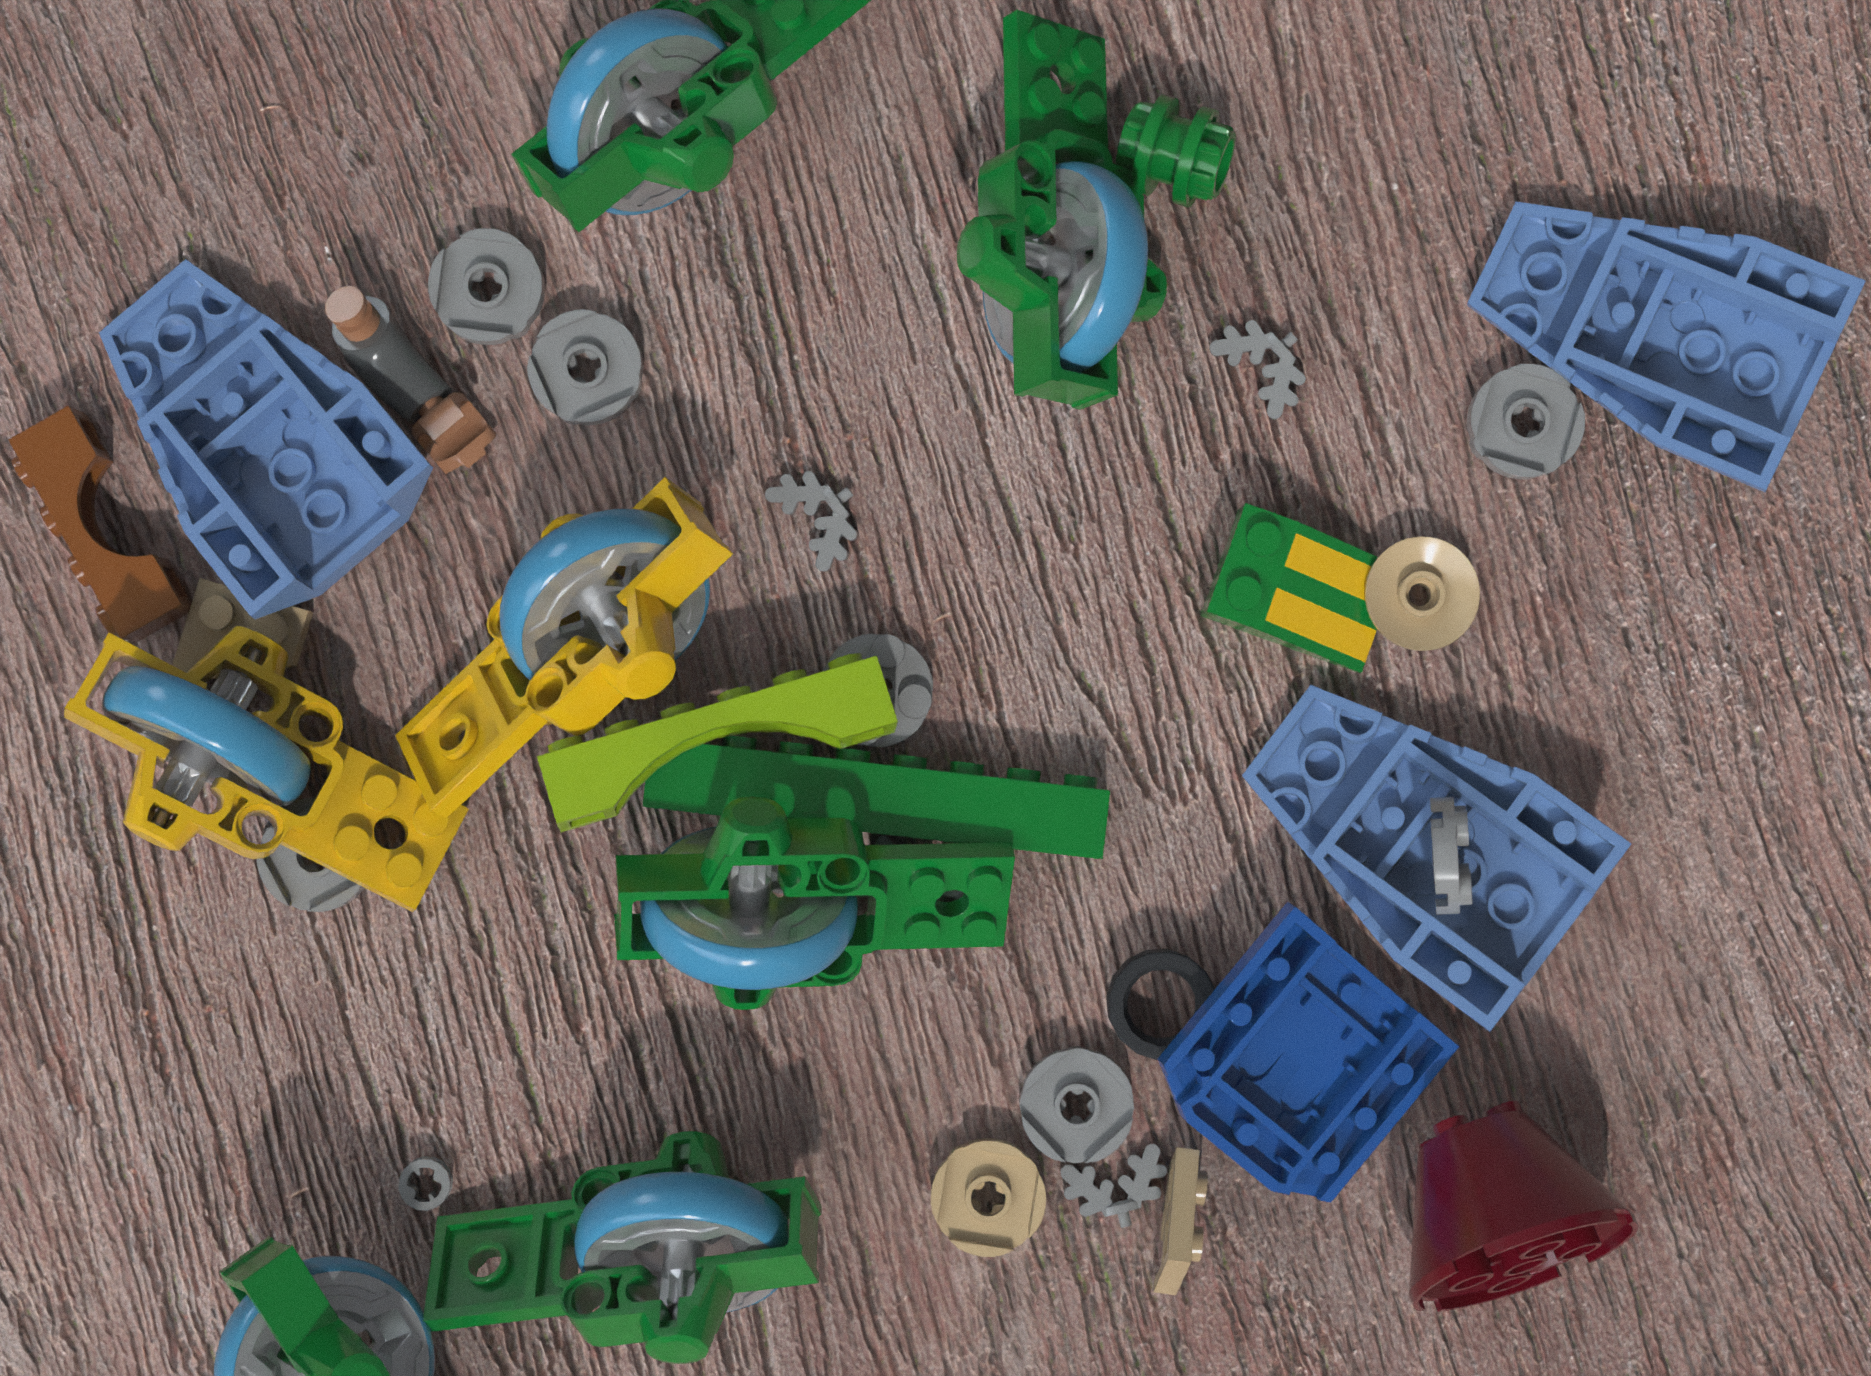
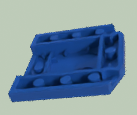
(1301, 1060)

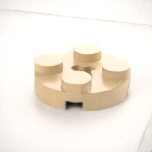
(1007, 1223)

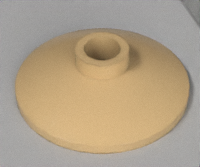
(1450, 587)

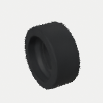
(1127, 976)

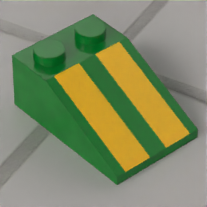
(1293, 588)

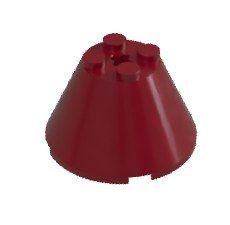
(1503, 1211)

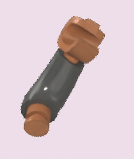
(402, 378)

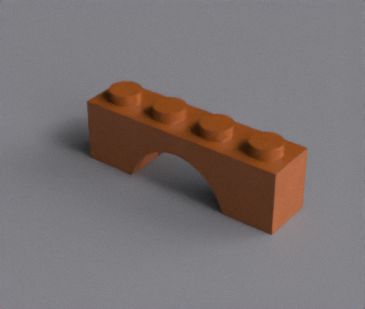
(65, 465)

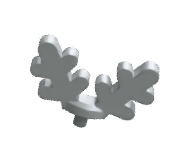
(1257, 343)
(813, 494)
(1136, 1189)

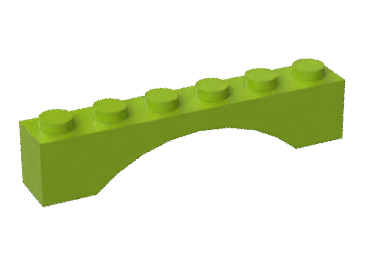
(833, 706)

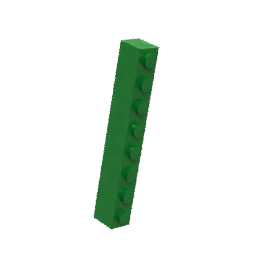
(890, 798)

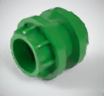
(1176, 150)

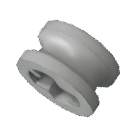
(410, 1191)

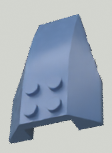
(1671, 328)
(261, 441)
(1359, 807)

